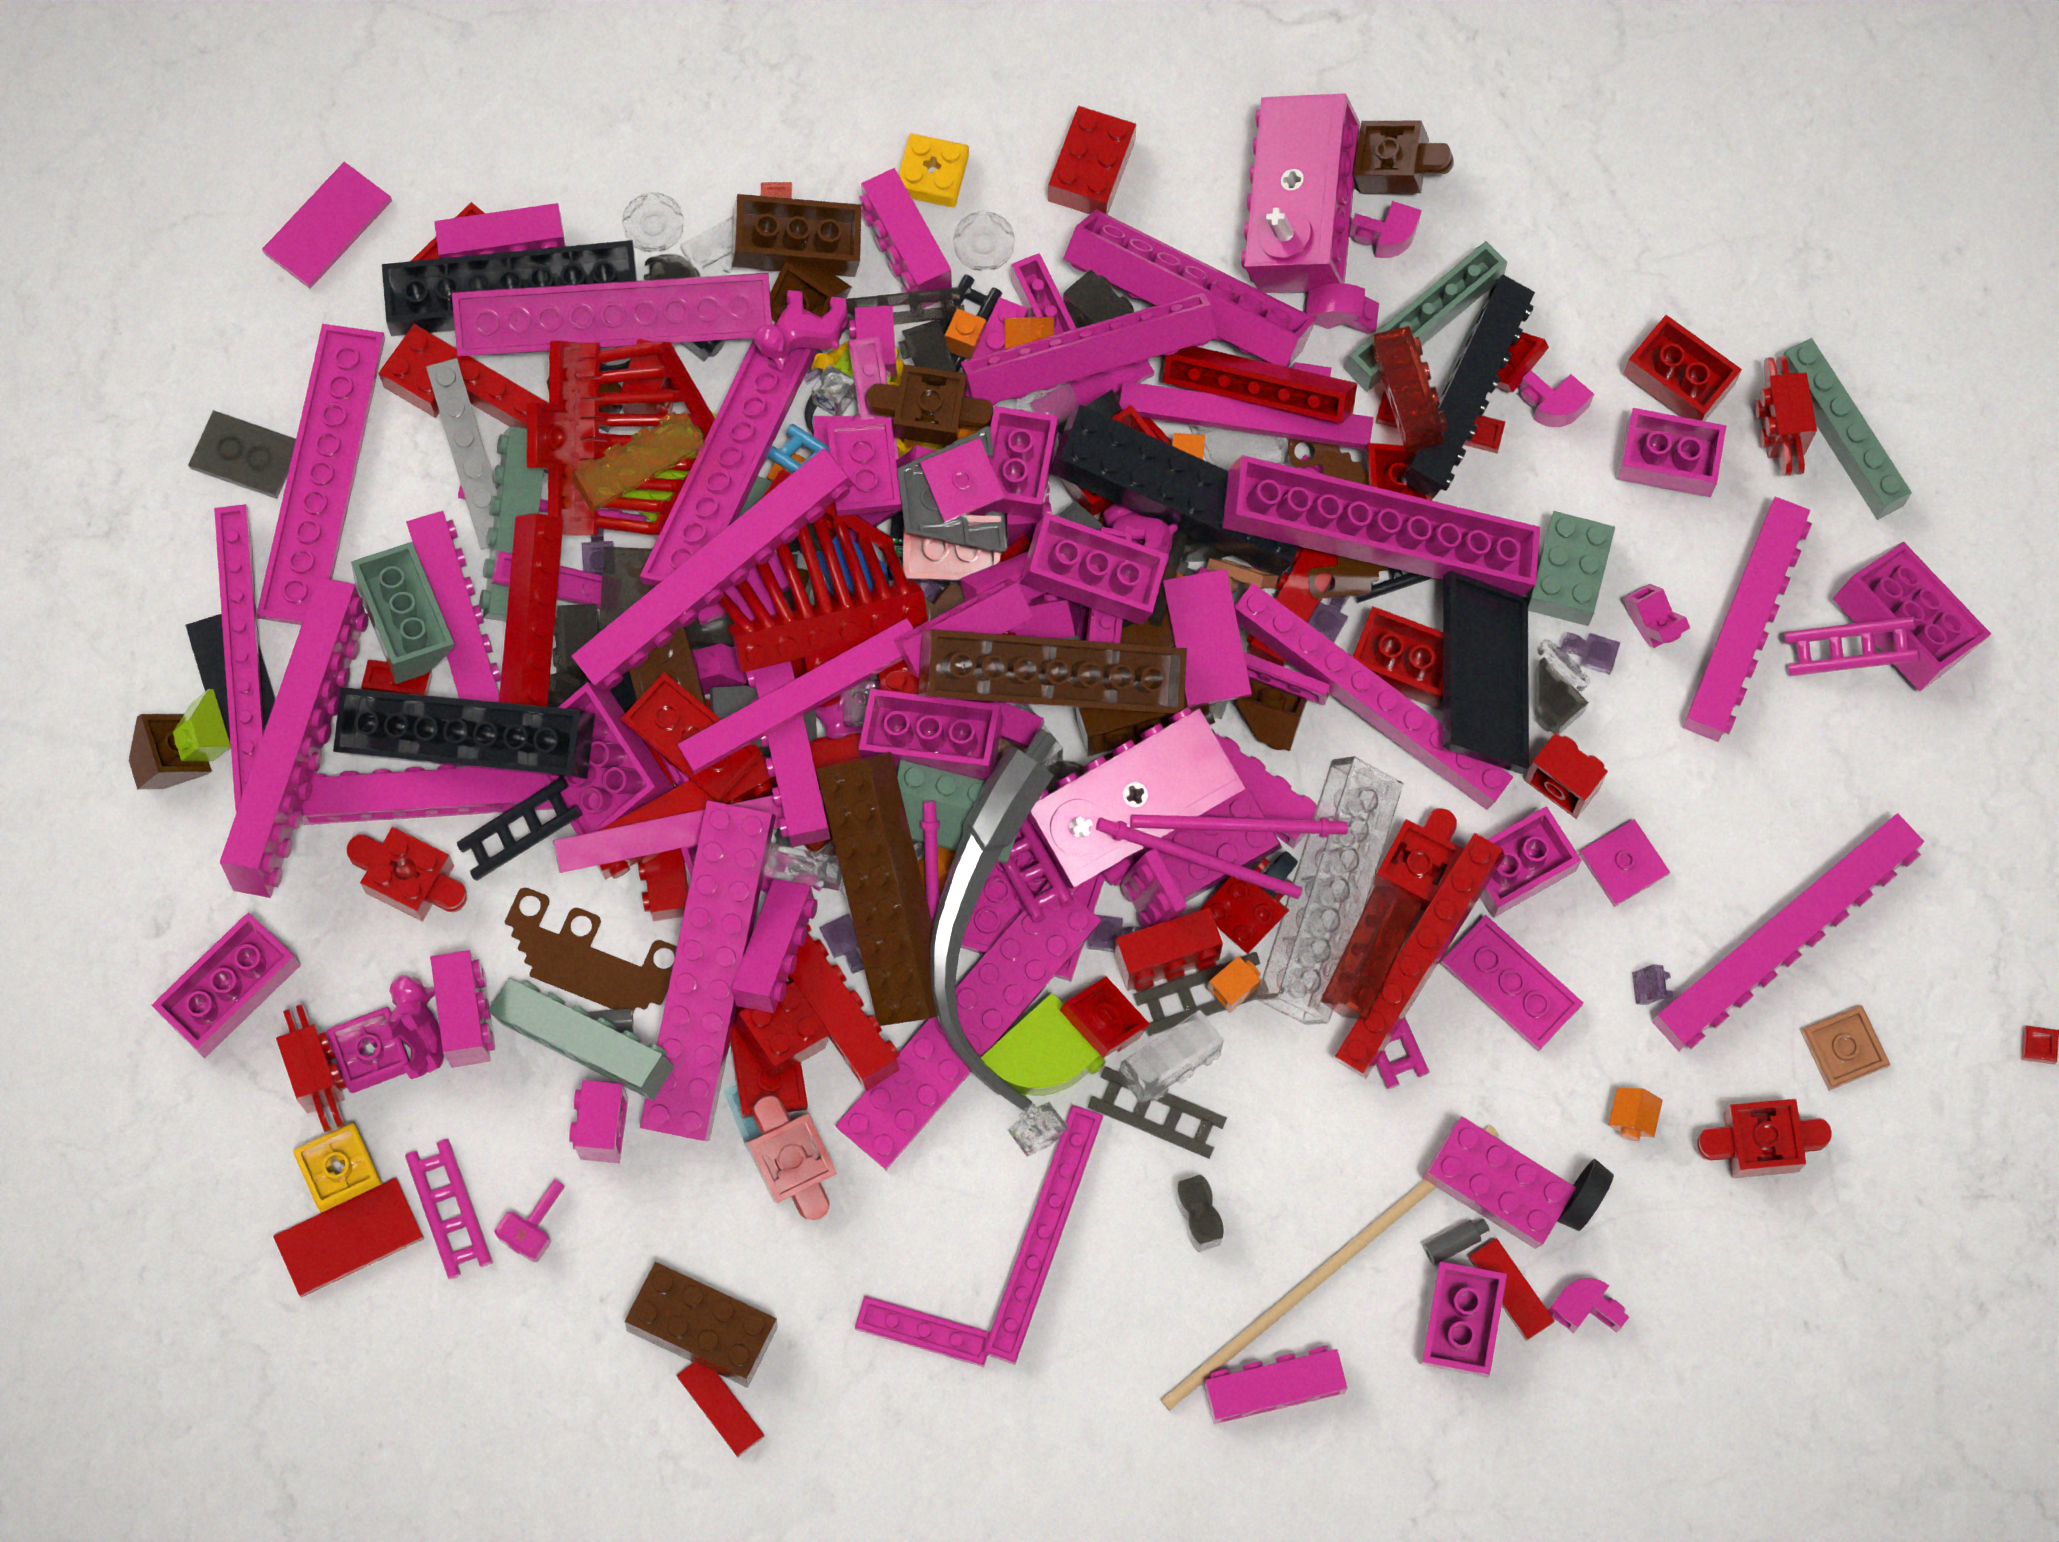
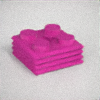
(349, 1043)

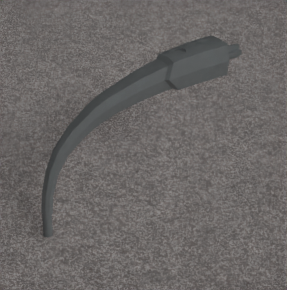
(988, 829)

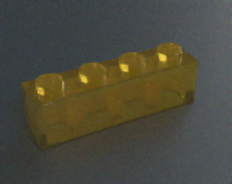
(637, 461)

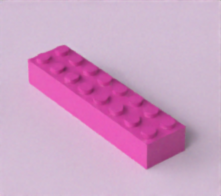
(1164, 274)

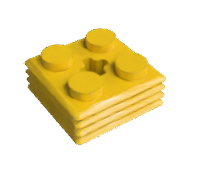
(945, 182)
(317, 1161)

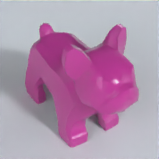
(801, 329)
(1146, 531)
(414, 1025)

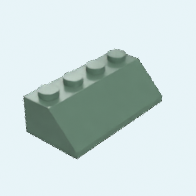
(402, 611)
(953, 799)

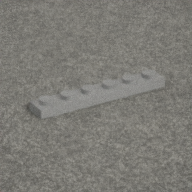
(464, 444)

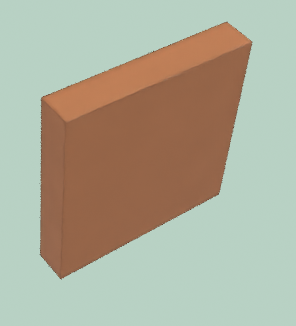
(1845, 1047)

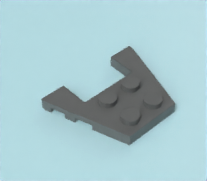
(923, 516)

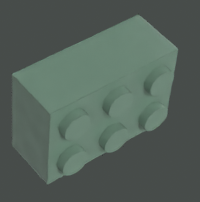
(1571, 568)

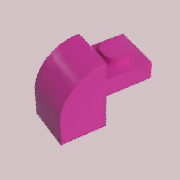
(1391, 236)
(1342, 304)
(1556, 406)
(1654, 616)
(1584, 1298)

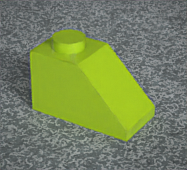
(201, 730)

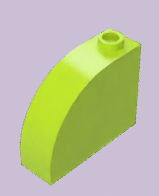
(1043, 1052)

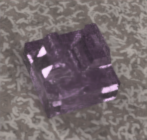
(1651, 984)

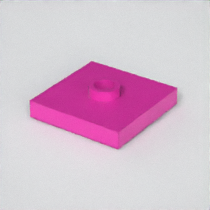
(962, 480)
(1624, 862)

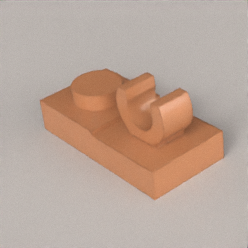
(1243, 573)

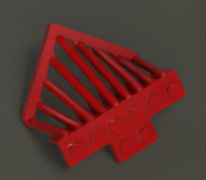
(568, 428)
(829, 626)

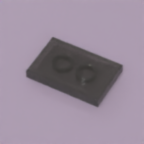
(243, 454)

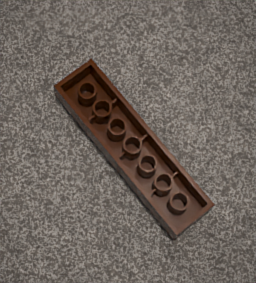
(1052, 672)
(881, 884)

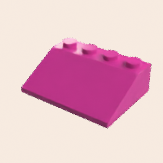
(1906, 587)
(620, 766)

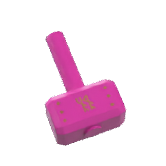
(523, 1235)

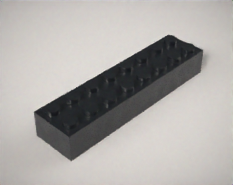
(423, 289)
(1158, 484)
(464, 732)

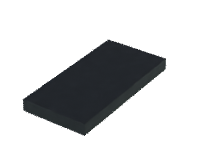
(208, 649)

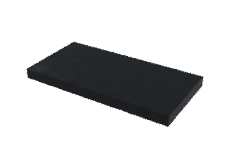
(1485, 672)

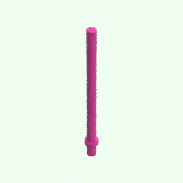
(930, 825)
(1323, 827)
(1121, 831)

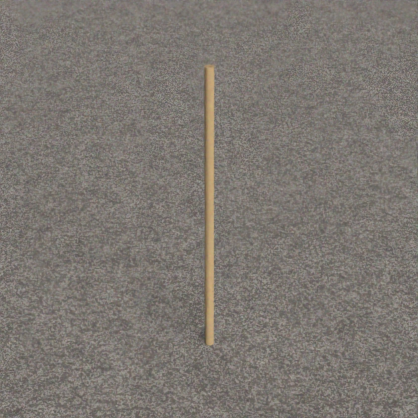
(1301, 1291)

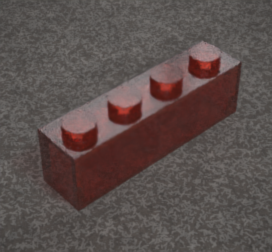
(1408, 388)
(1371, 952)

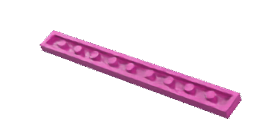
(239, 641)

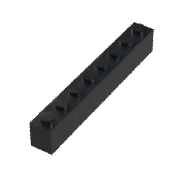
(1470, 382)

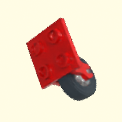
(1247, 910)

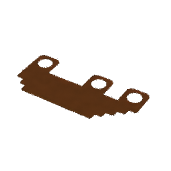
(1350, 575)
(576, 967)

